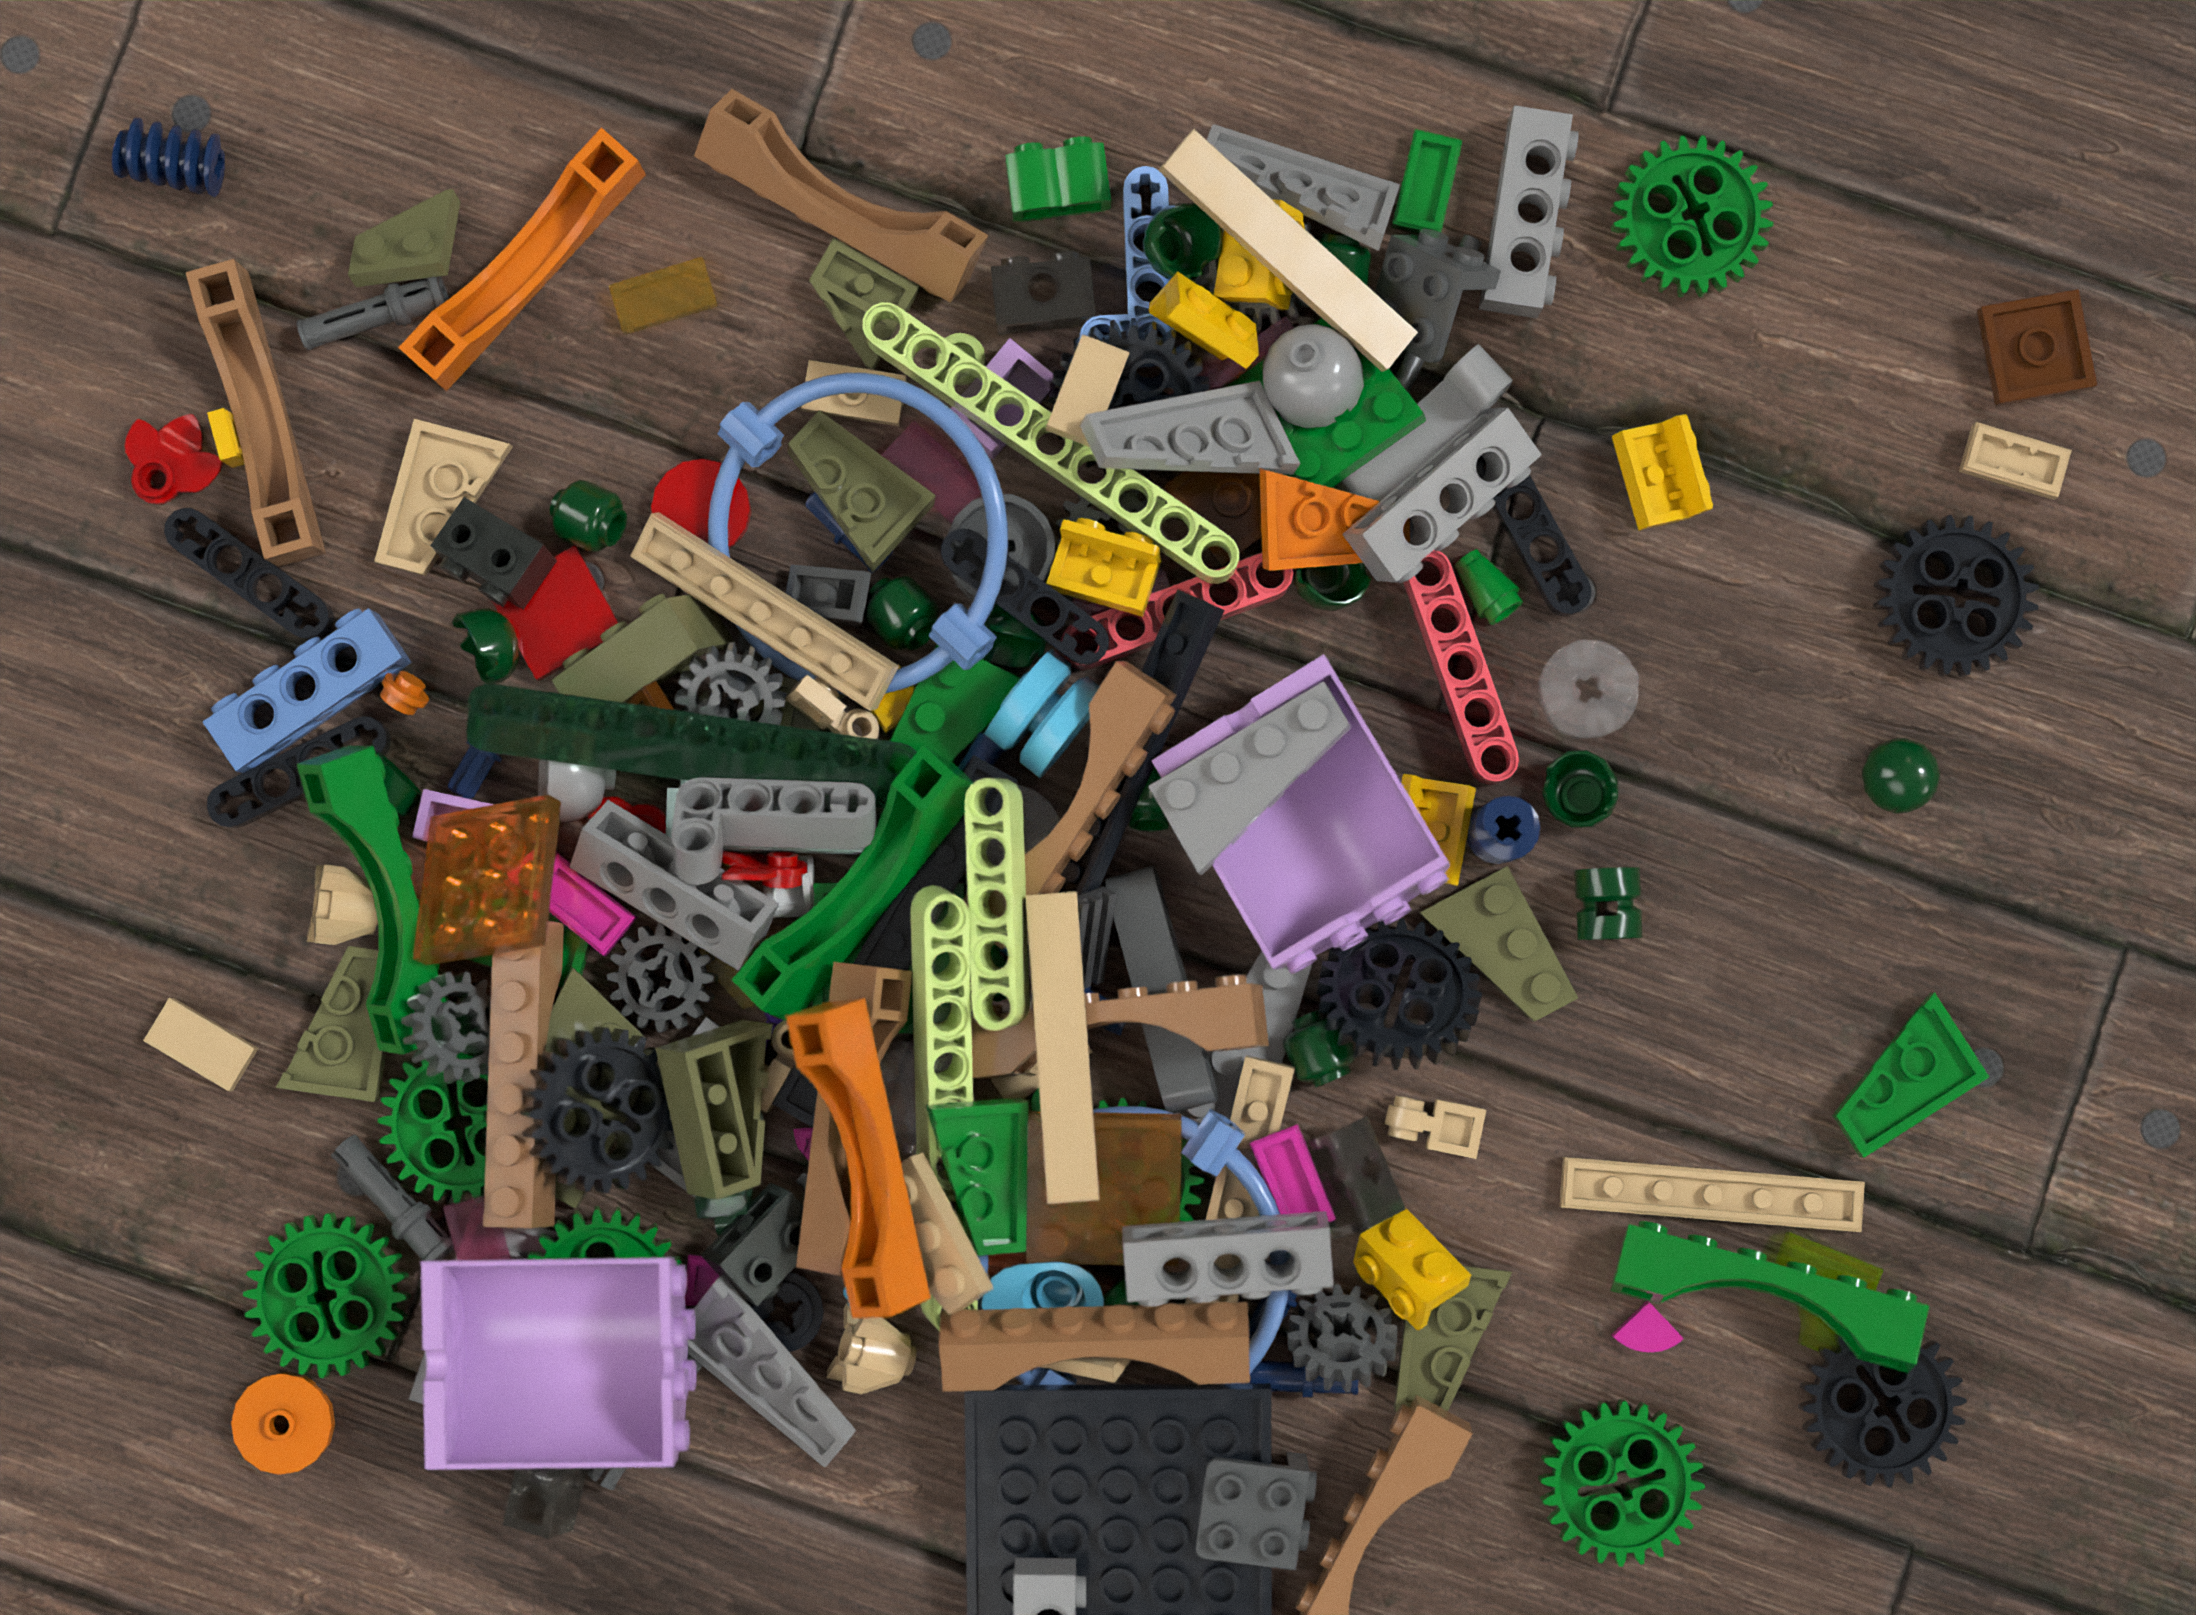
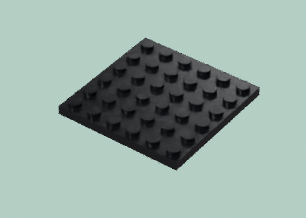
(1114, 1485)

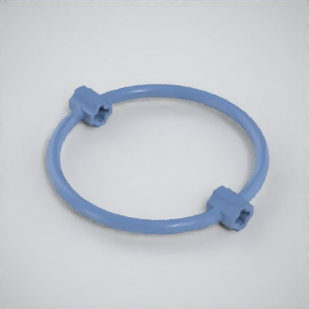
(755, 439)
(1209, 1147)

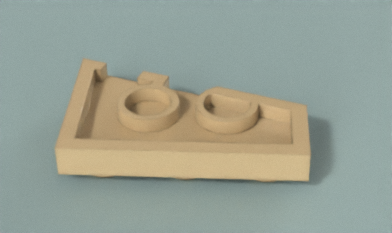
(434, 477)
(948, 1258)

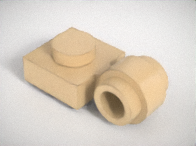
(820, 704)
(779, 1068)
(1450, 1129)

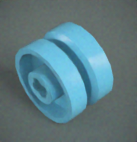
(1039, 708)

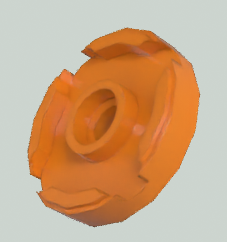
(309, 1420)

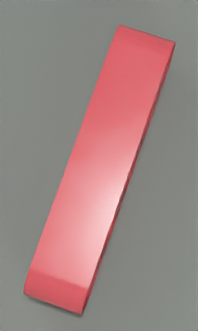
(1249, 596)
(1460, 692)

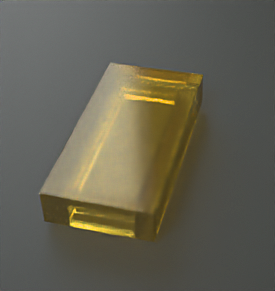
(663, 295)

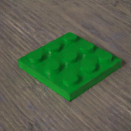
(1374, 424)

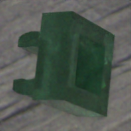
(724, 1209)

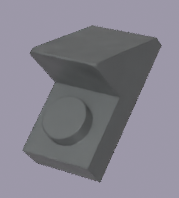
(830, 592)

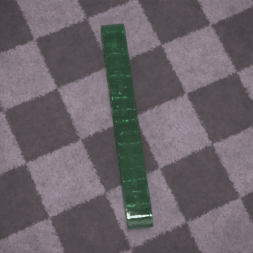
(672, 741)

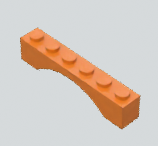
(481, 310)
(883, 1255)

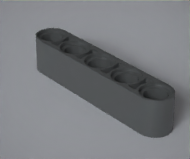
(1153, 962)

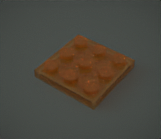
(487, 880)
(1136, 1185)

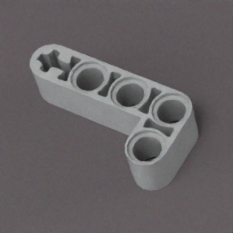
(1452, 405)
(765, 815)

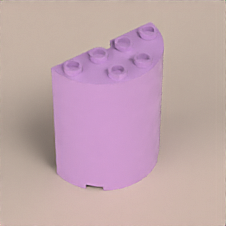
(1333, 848)
(556, 1363)

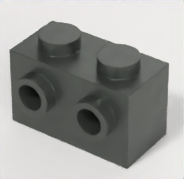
(493, 554)
(759, 1245)

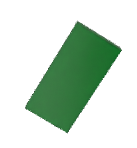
(1427, 182)

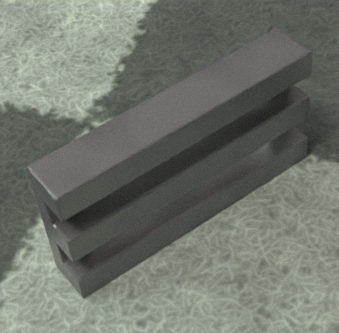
(1095, 926)

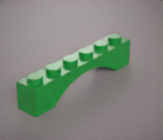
(351, 798)
(799, 960)
(1871, 1323)

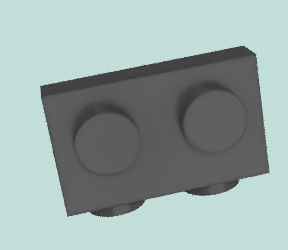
(1424, 285)
(1255, 1511)

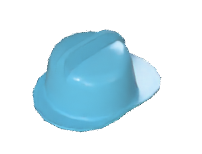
(1043, 1287)

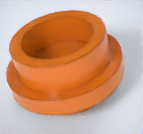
(404, 692)

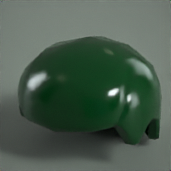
(1182, 240)
(1332, 586)
(491, 641)
(1014, 641)
(1900, 775)
(1580, 789)

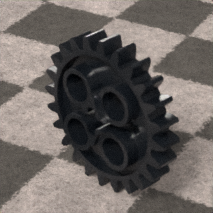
(1143, 349)
(1960, 552)
(1443, 1007)
(581, 1152)
(1846, 1428)

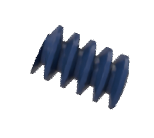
(169, 158)
(1521, 834)

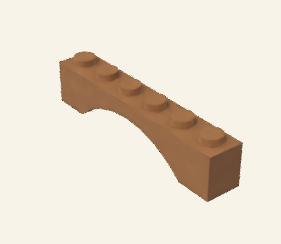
(755, 150)
(270, 454)
(1121, 721)
(521, 1007)
(1214, 1018)
(828, 1184)
(995, 1345)
(1420, 1455)

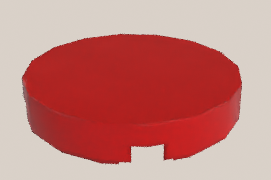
(686, 497)

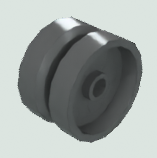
(1028, 539)

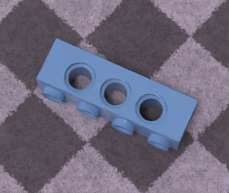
(233, 716)

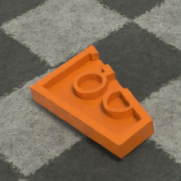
(1306, 523)

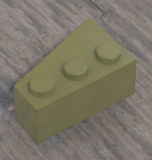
(645, 650)
(715, 1106)

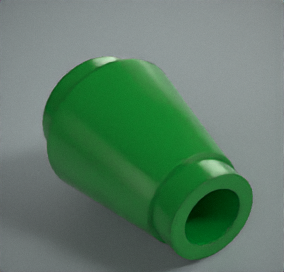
(1487, 587)

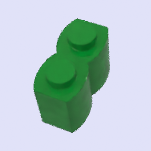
(1057, 180)

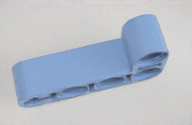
(1137, 265)

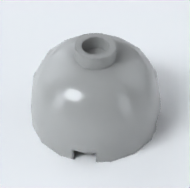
(1312, 375)
(576, 786)

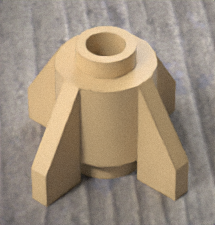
(341, 906)
(871, 1355)

